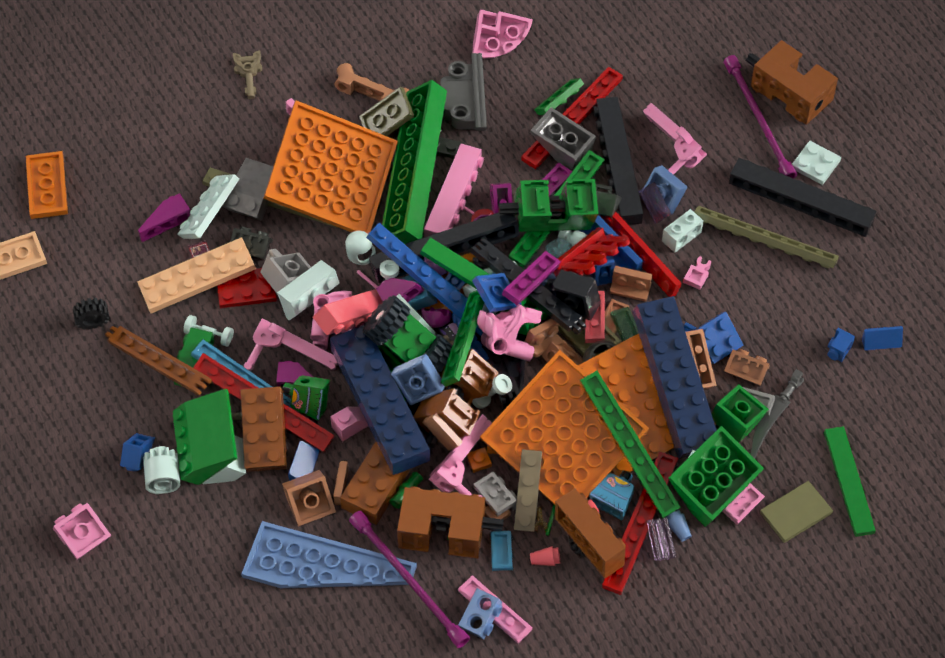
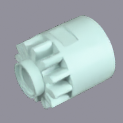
(161, 470)

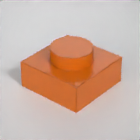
(479, 460)

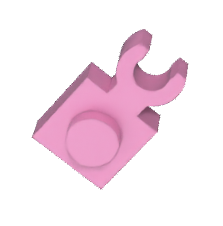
(697, 274)

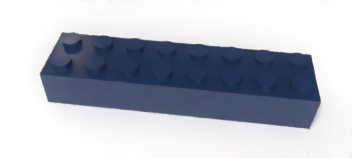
(674, 374)
(380, 400)

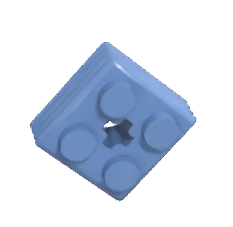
(669, 186)
(425, 386)

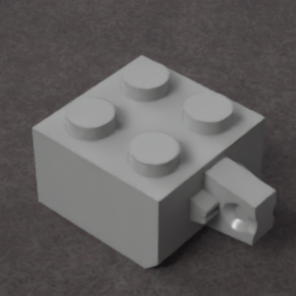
(283, 269)

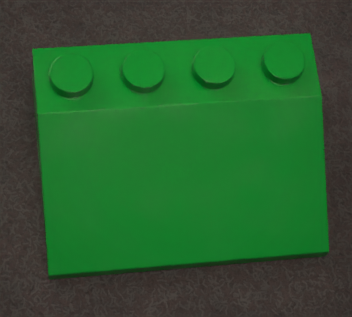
(204, 436)
(714, 476)

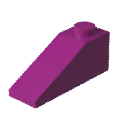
(167, 216)

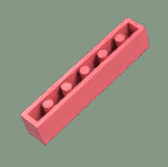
(347, 312)

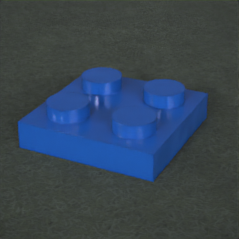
(491, 289)
(720, 337)

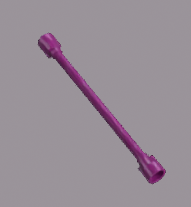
(733, 67)
(456, 634)

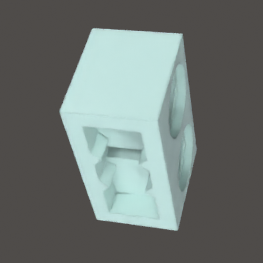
(682, 230)

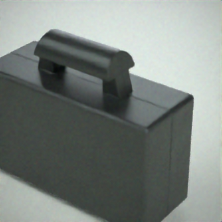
(607, 202)

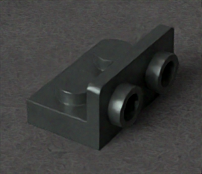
(256, 243)

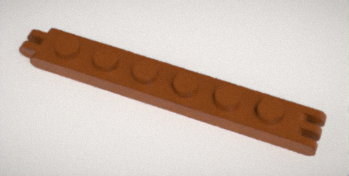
(158, 359)

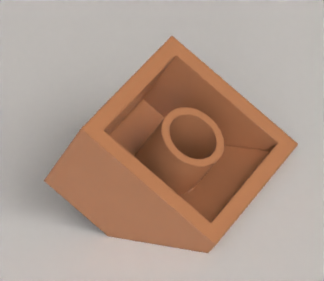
(309, 497)

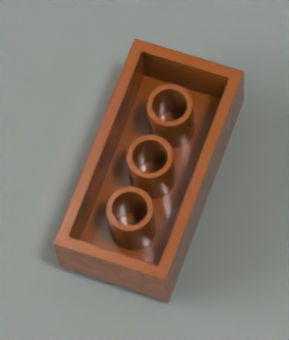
(263, 429)
(372, 486)
(590, 532)

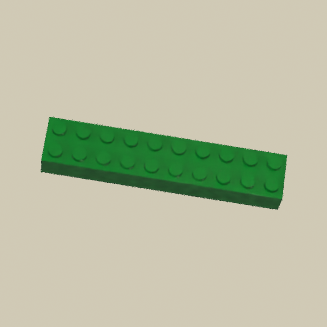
(414, 163)

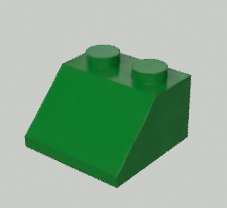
(738, 413)

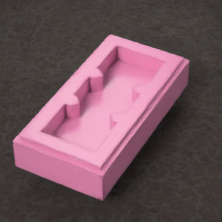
(743, 504)

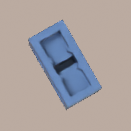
(475, 612)

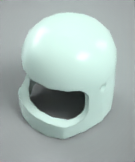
(358, 244)

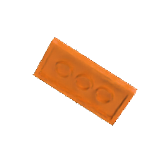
(46, 185)

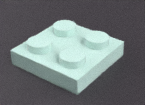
(816, 162)

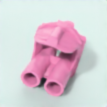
(502, 329)
(319, 338)

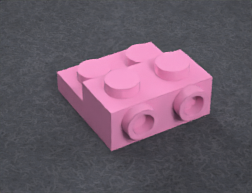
(81, 530)

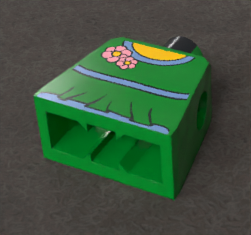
(308, 395)

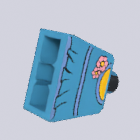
(614, 494)

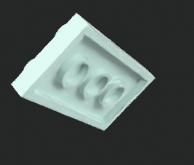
(208, 206)

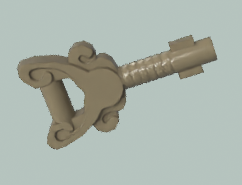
(248, 67)

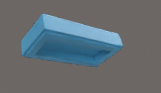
(501, 550)

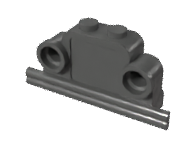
(465, 94)

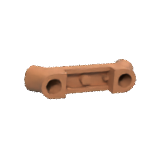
(349, 82)

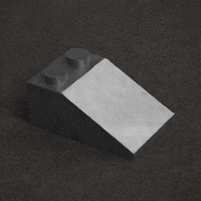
(563, 138)
(250, 189)

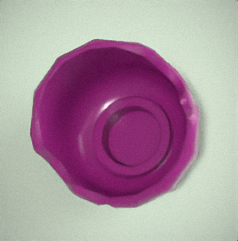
(436, 317)

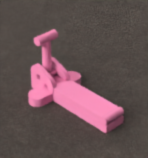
(686, 147)
(272, 335)
(450, 471)

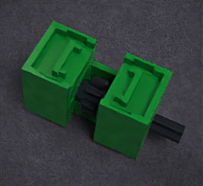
(536, 212)

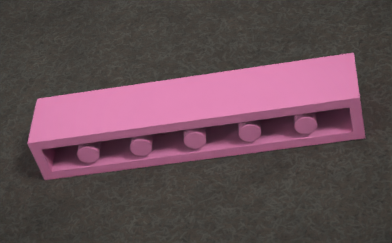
(454, 190)

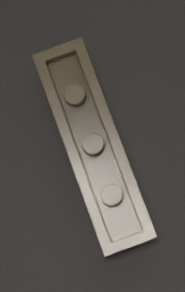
(528, 490)

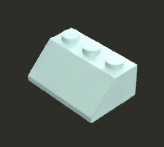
(303, 290)

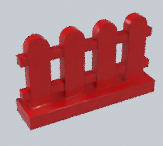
(591, 252)

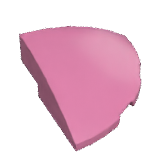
(498, 33)

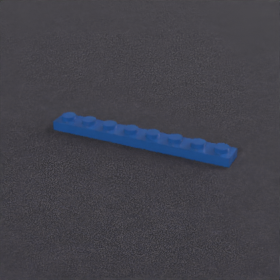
(419, 270)

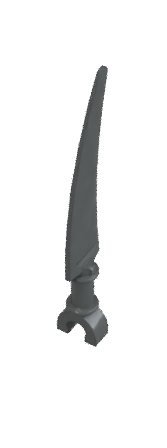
(780, 404)

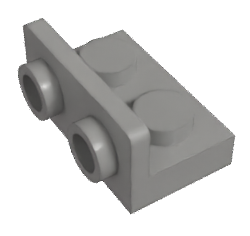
(496, 493)

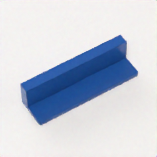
(626, 257)

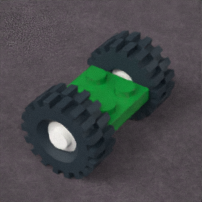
(404, 335)

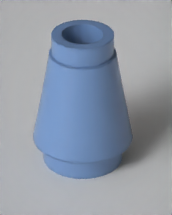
(679, 525)

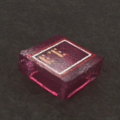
(198, 248)

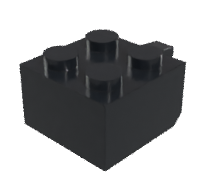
(577, 292)

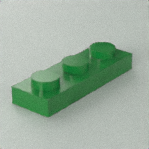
(560, 96)

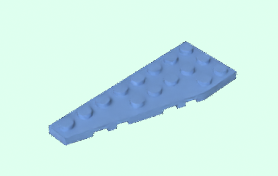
(304, 560)

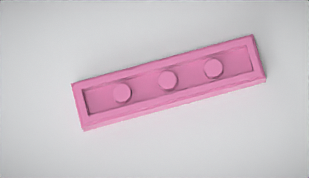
(507, 620)

